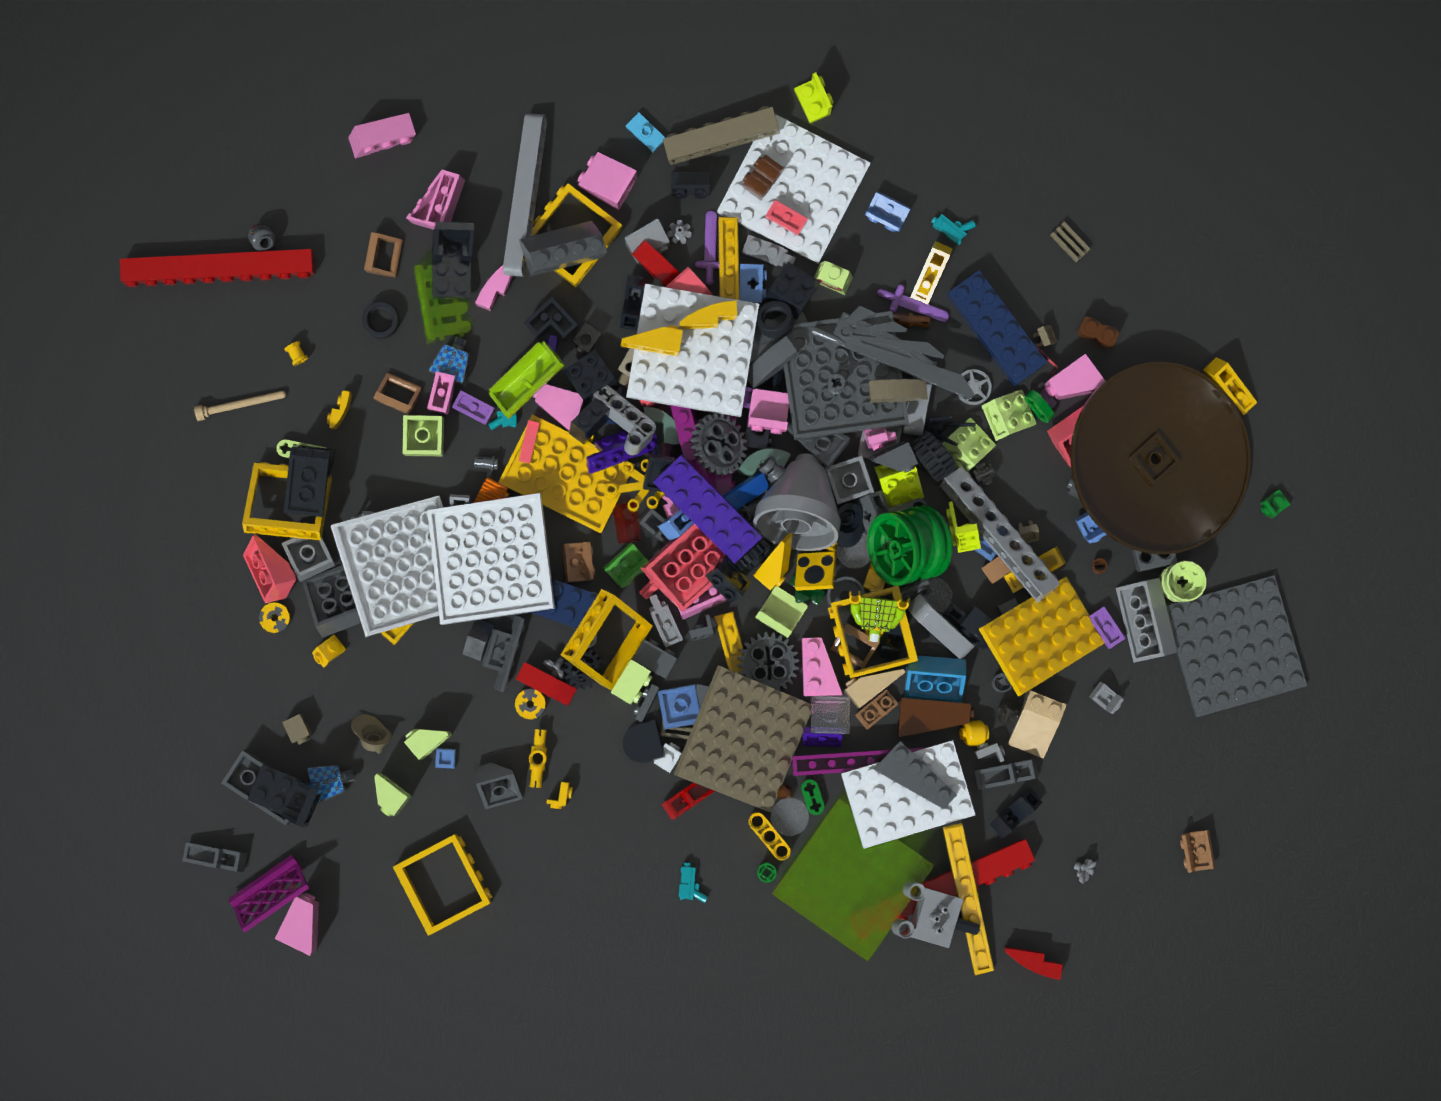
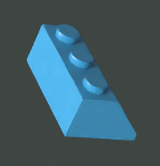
(935, 679)

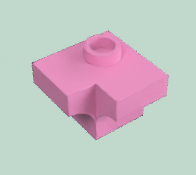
(878, 438)

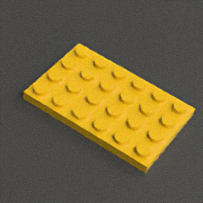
(562, 476)
(1041, 637)

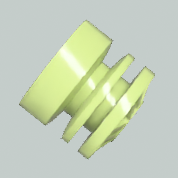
(1193, 579)

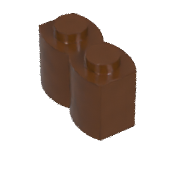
(762, 177)
(1093, 330)

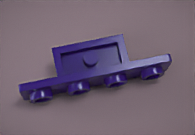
(612, 451)

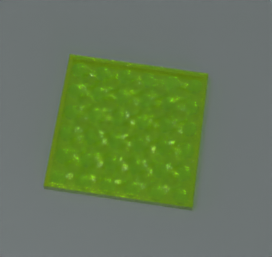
(849, 888)

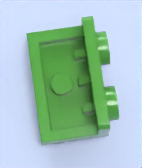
(626, 565)

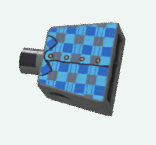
(452, 361)
(330, 779)

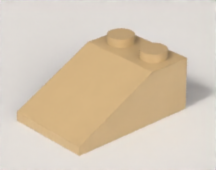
(865, 688)
(1036, 724)

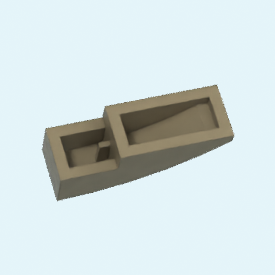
(897, 390)

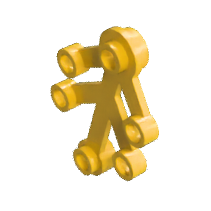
(633, 487)

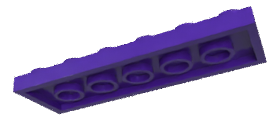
(707, 509)

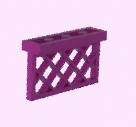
(268, 884)

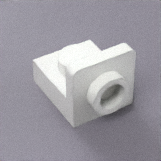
(671, 757)

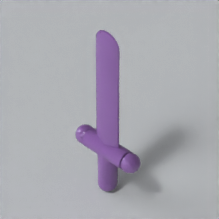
(710, 247)
(912, 304)

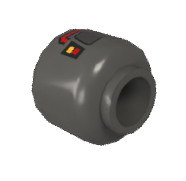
(261, 237)

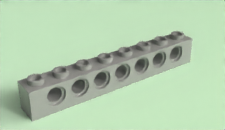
(1000, 544)

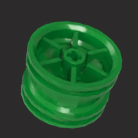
(909, 545)

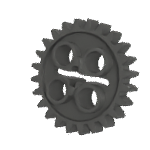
(718, 444)
(785, 661)

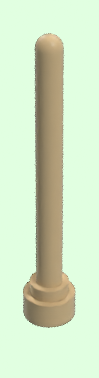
(202, 411)

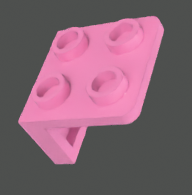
(768, 411)

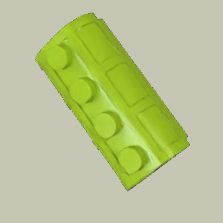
(525, 378)

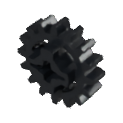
(753, 556)
(572, 671)

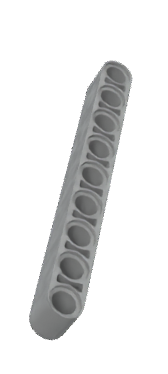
(525, 192)

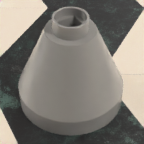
(800, 505)

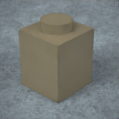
(297, 729)

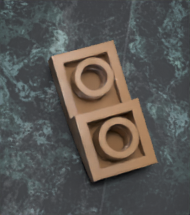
(996, 569)
(876, 709)

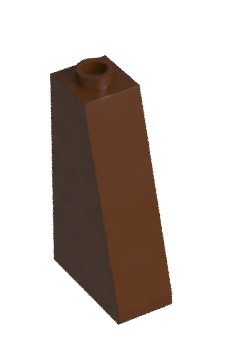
(928, 715)

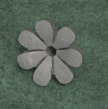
(681, 236)
(555, 667)
(1085, 869)

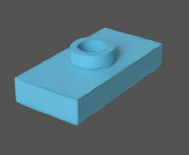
(645, 132)

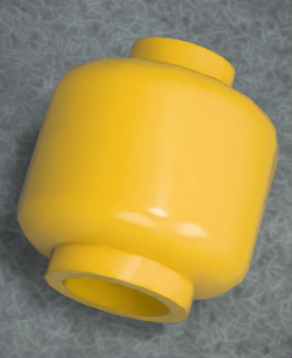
(974, 733)

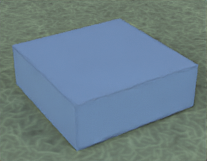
(445, 758)

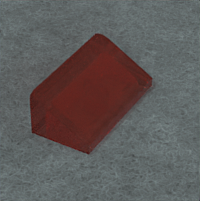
(625, 523)

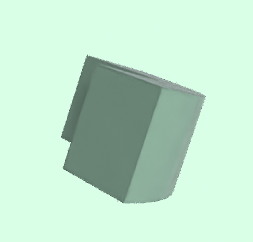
(661, 417)
(751, 463)

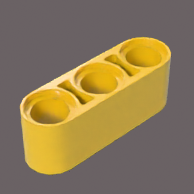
(771, 845)

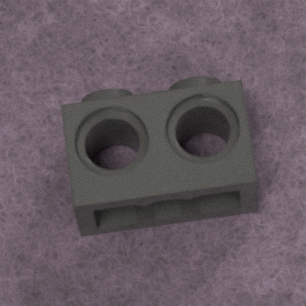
(1154, 561)

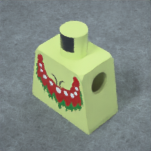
(833, 277)

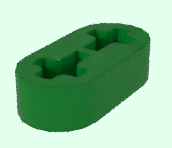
(1039, 406)
(817, 795)

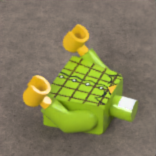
(877, 614)

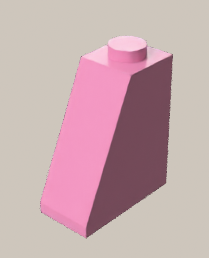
(559, 403)

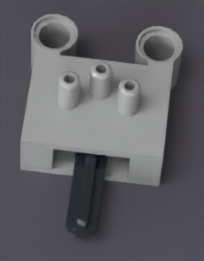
(933, 916)

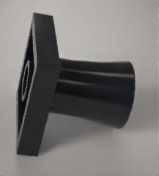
(658, 461)

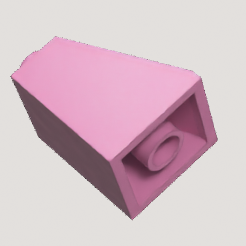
(607, 180)
(1075, 380)
(301, 924)

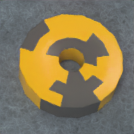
(268, 611)
(521, 704)

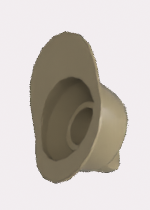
(371, 732)

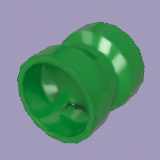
(766, 872)

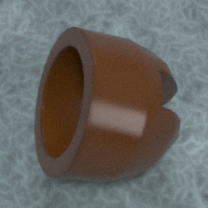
(1099, 562)
(785, 791)

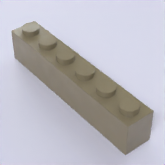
(721, 135)

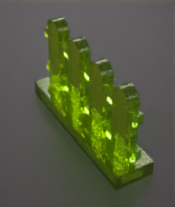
(438, 311)

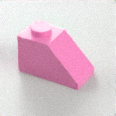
(441, 393)

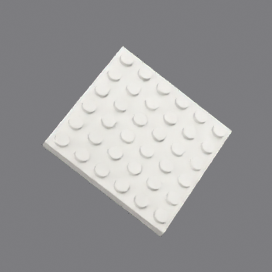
(815, 182)
(710, 362)
(491, 559)
(390, 565)

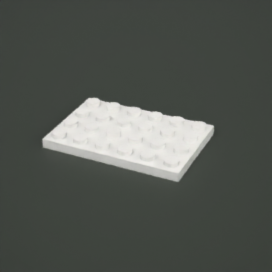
(891, 811)

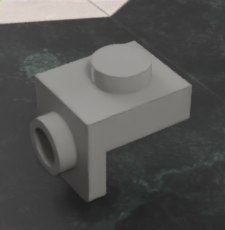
(1106, 698)
(985, 749)

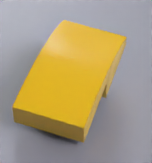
(337, 416)

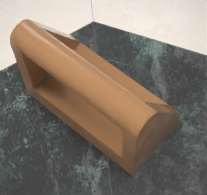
(372, 254)
(380, 397)
(861, 637)

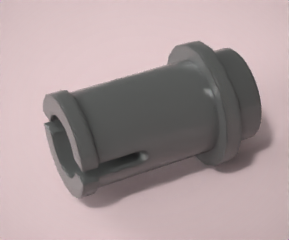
(486, 462)

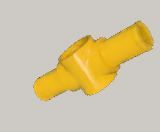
(537, 769)

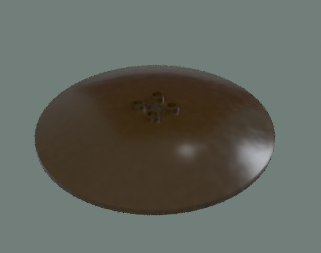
(1198, 449)

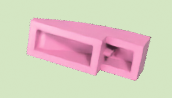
(495, 285)

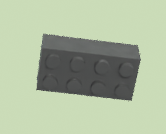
(243, 776)

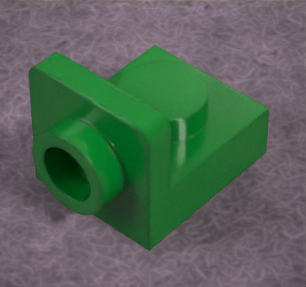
(1274, 504)

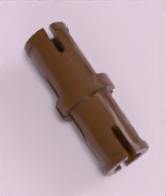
(911, 320)

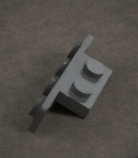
(501, 652)

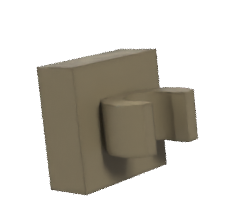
(1047, 336)
(1029, 533)

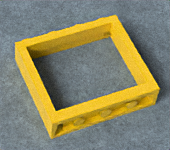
(608, 237)
(276, 527)
(588, 629)
(843, 648)
(414, 898)

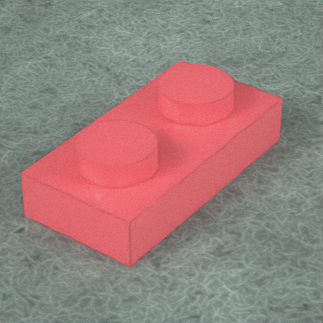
(786, 217)

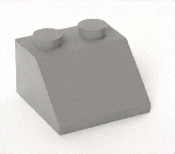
(651, 233)

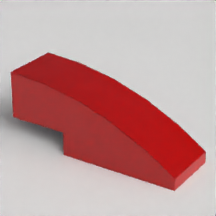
(655, 263)
(546, 684)
(685, 799)
(1035, 962)

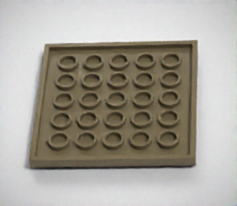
(743, 739)

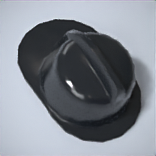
(851, 524)

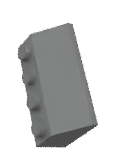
(1146, 620)

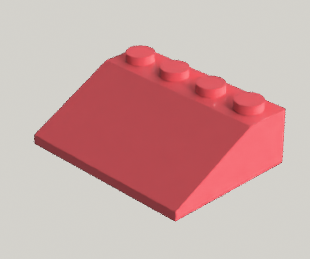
(682, 567)

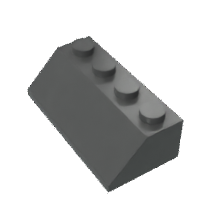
(563, 248)

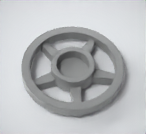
(975, 385)

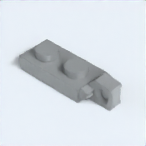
(766, 252)
(664, 622)

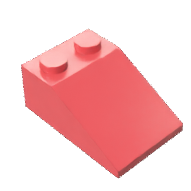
(269, 570)

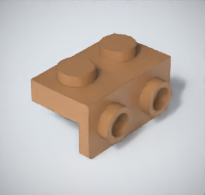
(578, 562)
(1197, 851)

